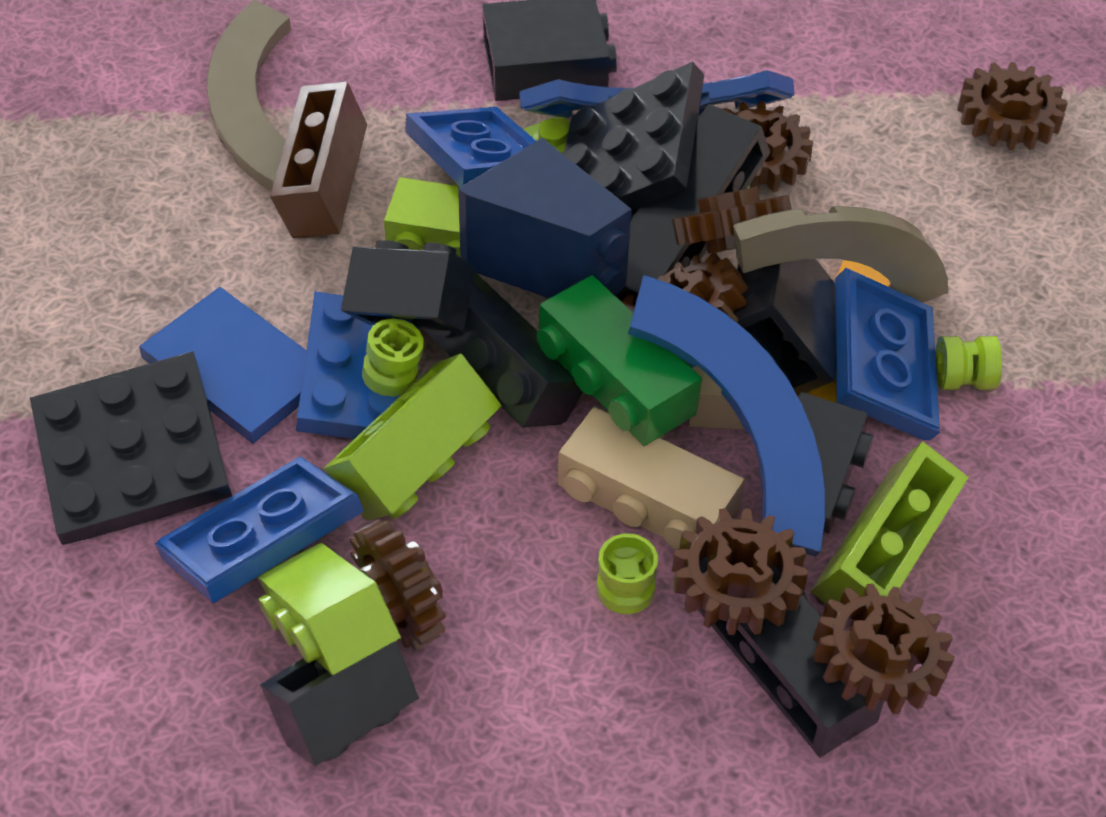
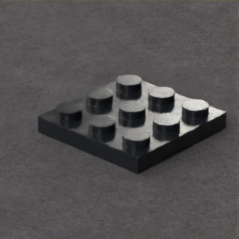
(641, 137)
(129, 448)

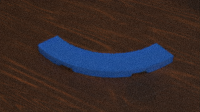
(563, 97)
(757, 393)

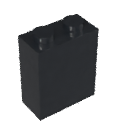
(546, 42)
(793, 320)

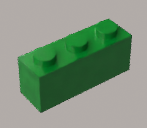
(633, 378)

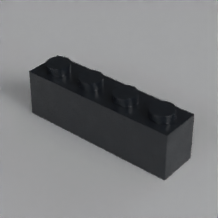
(723, 160)
(510, 361)
(787, 672)

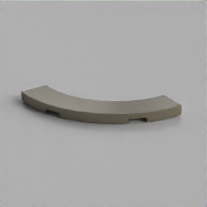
(234, 90)
(848, 234)

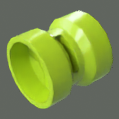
(392, 357)
(968, 362)
(627, 573)

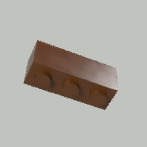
(319, 160)

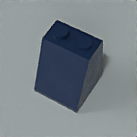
(543, 224)

